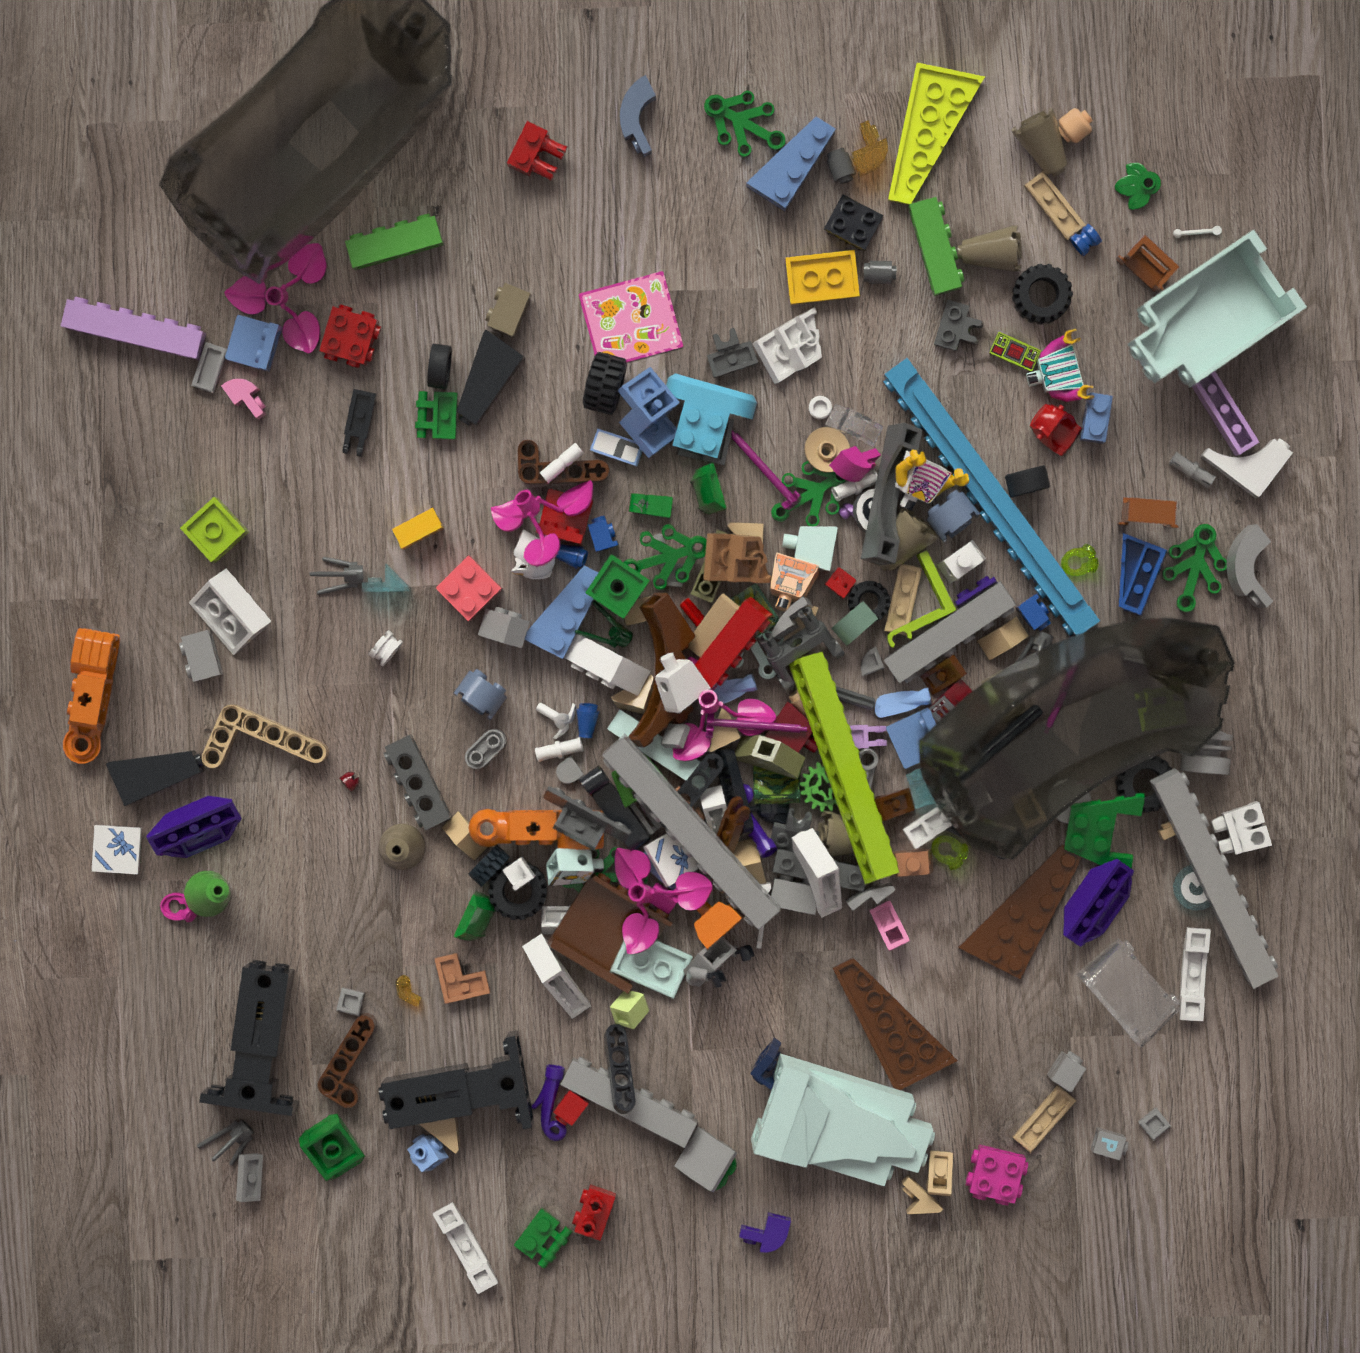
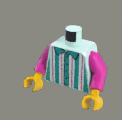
(1060, 371)

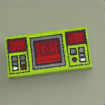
(1015, 351)

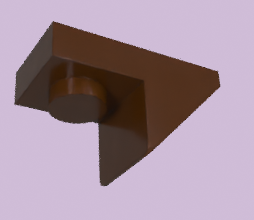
(943, 674)
(894, 804)

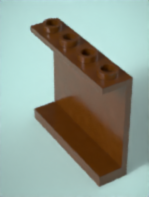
(594, 925)

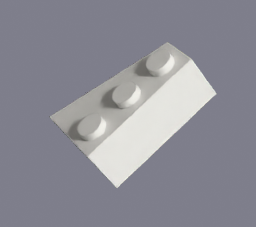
(606, 664)

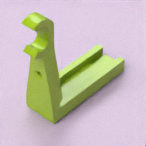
(940, 593)

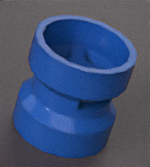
(1085, 240)

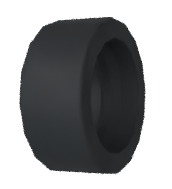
(439, 366)

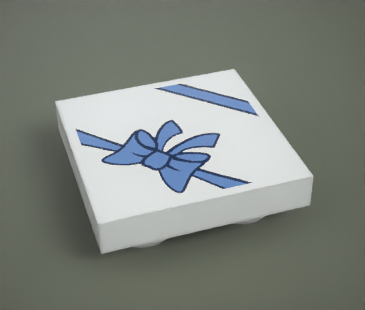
(116, 849)
(669, 859)

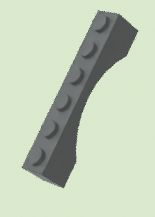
(881, 536)

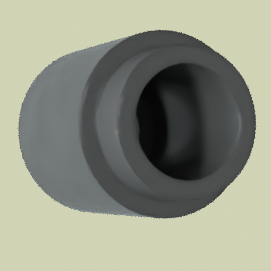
(840, 166)
(879, 272)

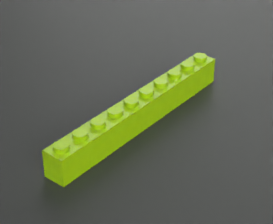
(844, 767)

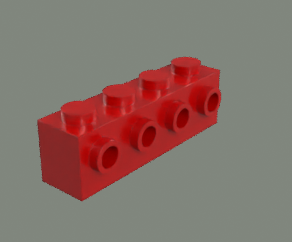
(732, 641)

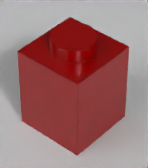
(570, 1108)

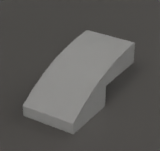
(787, 623)

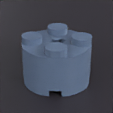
(952, 515)
(480, 694)

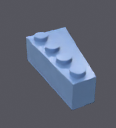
(788, 169)
(558, 623)

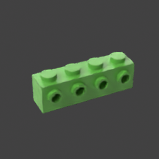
(394, 242)
(935, 246)

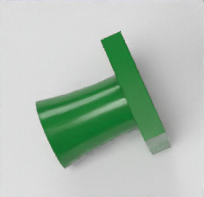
(615, 572)

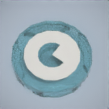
(1188, 890)

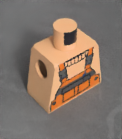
(791, 580)

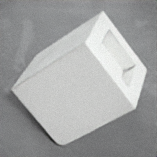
(519, 873)

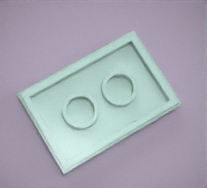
(654, 968)

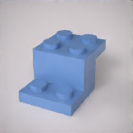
(650, 405)

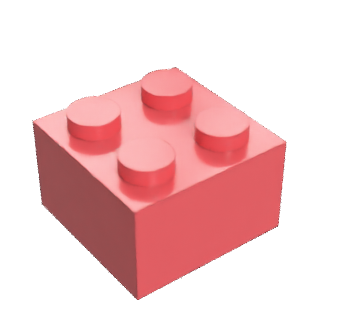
(469, 588)

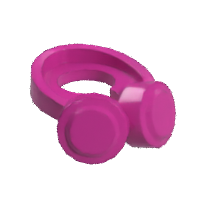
(186, 914)

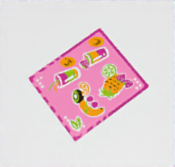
(632, 318)

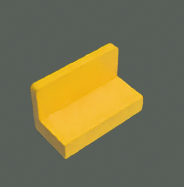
(417, 528)

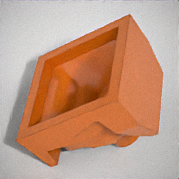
(715, 922)

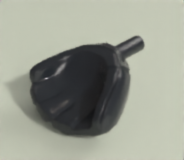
(772, 812)

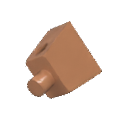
(914, 862)

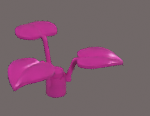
(249, 297)
(511, 515)
(748, 710)
(639, 930)

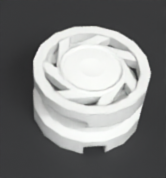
(385, 648)

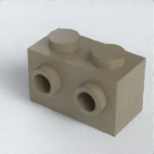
(508, 309)

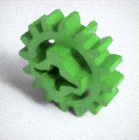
(813, 789)

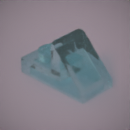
(392, 583)

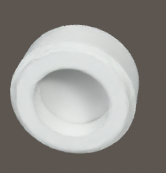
(820, 407)

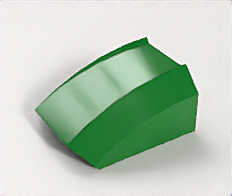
(708, 490)
(475, 918)
(331, 1147)

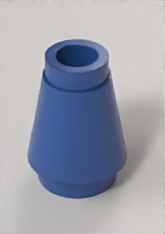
(572, 555)
(587, 717)

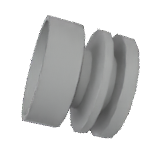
(1209, 757)

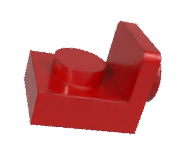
(840, 582)

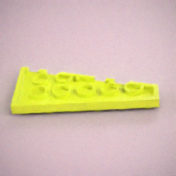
(932, 113)

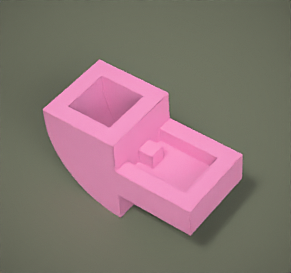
(243, 391)
(889, 925)

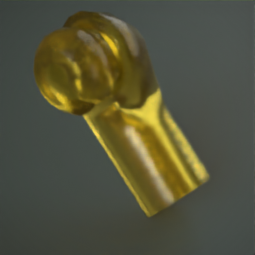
(404, 991)

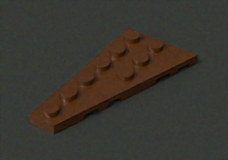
(1018, 924)
(899, 1040)

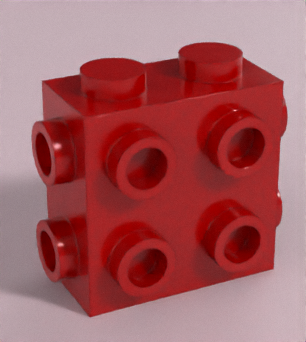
(350, 336)

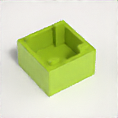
(214, 530)

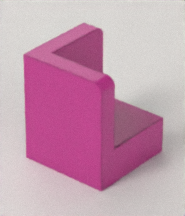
(664, 902)

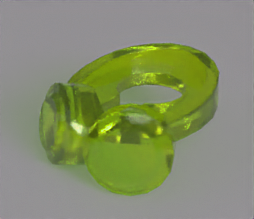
(1085, 551)
(950, 861)

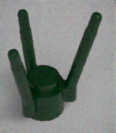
(618, 633)

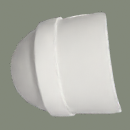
(529, 571)

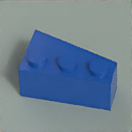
(1139, 572)

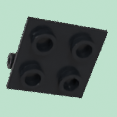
(853, 222)

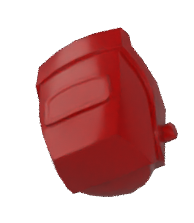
(1055, 428)

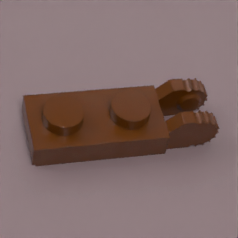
(733, 823)

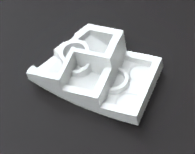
(790, 346)

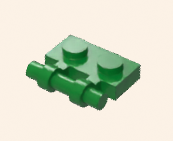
(444, 415)
(537, 1233)

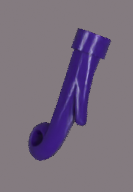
(764, 844)
(547, 1097)

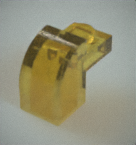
(873, 155)

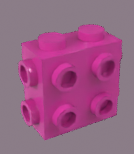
(996, 1174)

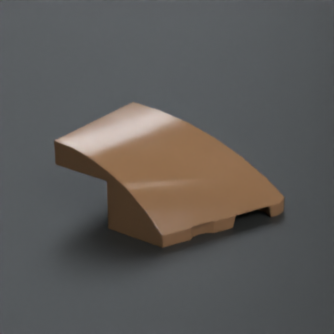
(735, 559)

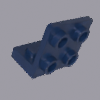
(765, 1064)

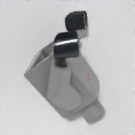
(708, 961)

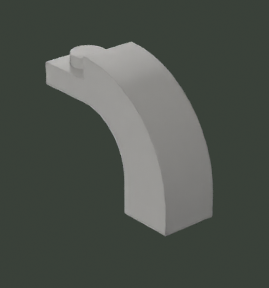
(1241, 565)

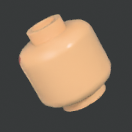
(1075, 125)

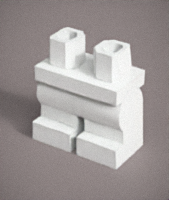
(1240, 831)

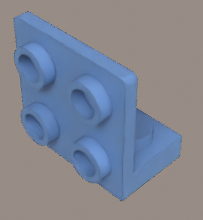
(253, 343)
(907, 733)

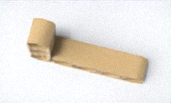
(261, 733)

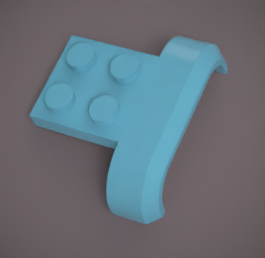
(706, 413)

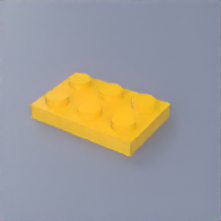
(822, 277)

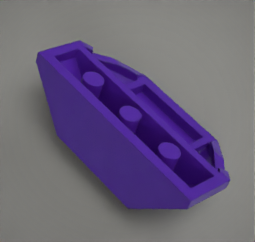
(194, 827)
(1097, 901)

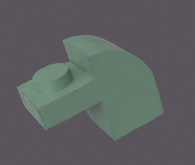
(854, 623)

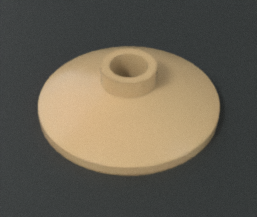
(827, 439)

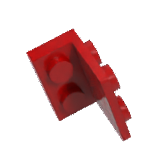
(563, 526)

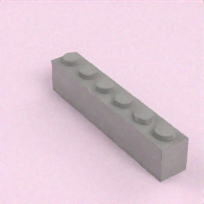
(949, 632)
(647, 1112)

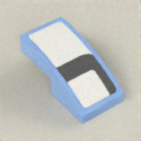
(616, 447)

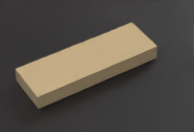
(1054, 205)
(903, 597)
(712, 624)
(1044, 1118)

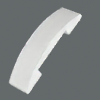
(926, 827)
(1193, 974)
(466, 1247)

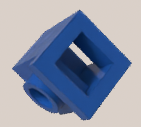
(602, 534)
(1034, 613)

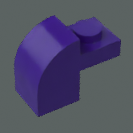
(772, 1236)

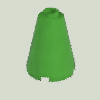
(207, 893)

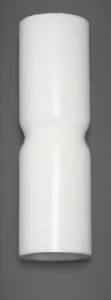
(561, 463)

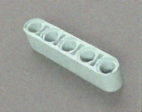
(625, 724)

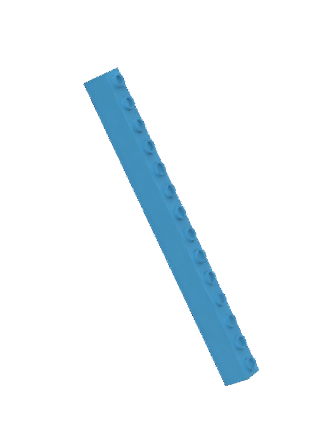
(991, 498)

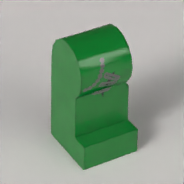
(651, 505)

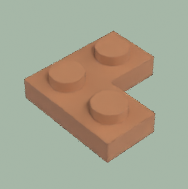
(456, 985)

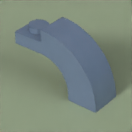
(634, 102)

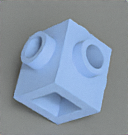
(427, 1152)

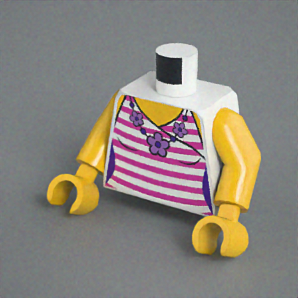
(924, 479)

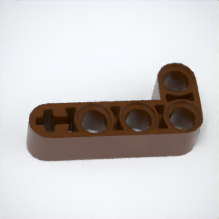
(564, 477)
(350, 1057)

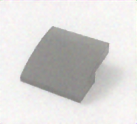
(877, 892)
(705, 1159)

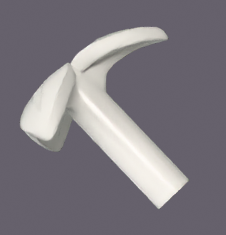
(561, 720)

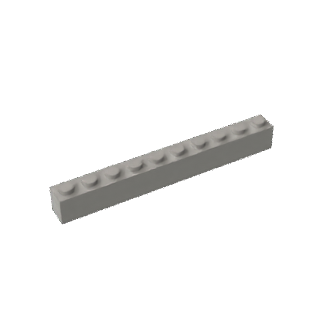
(691, 831)
(1214, 878)

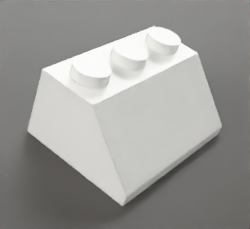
(229, 611)

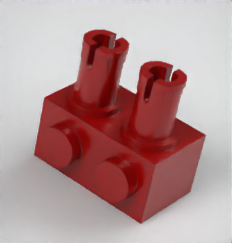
(528, 149)
(594, 1212)

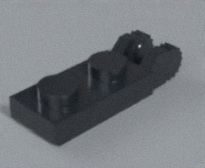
(359, 419)

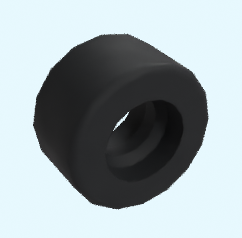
(1027, 481)

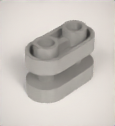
(485, 748)

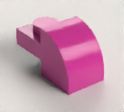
(853, 464)

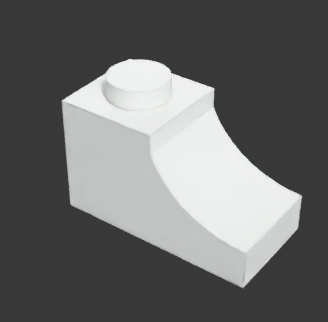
(713, 807)

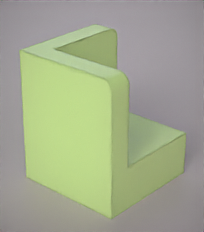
(629, 1009)

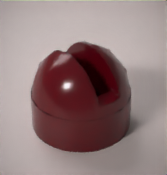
(348, 782)

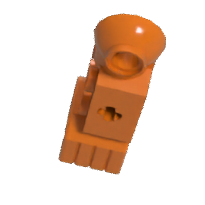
(94, 662)
(516, 826)

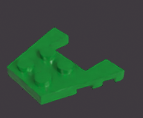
(1092, 828)

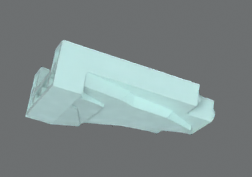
(1213, 314)
(840, 1123)

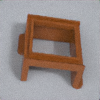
(1146, 267)
(1149, 512)

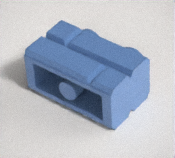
(1096, 418)

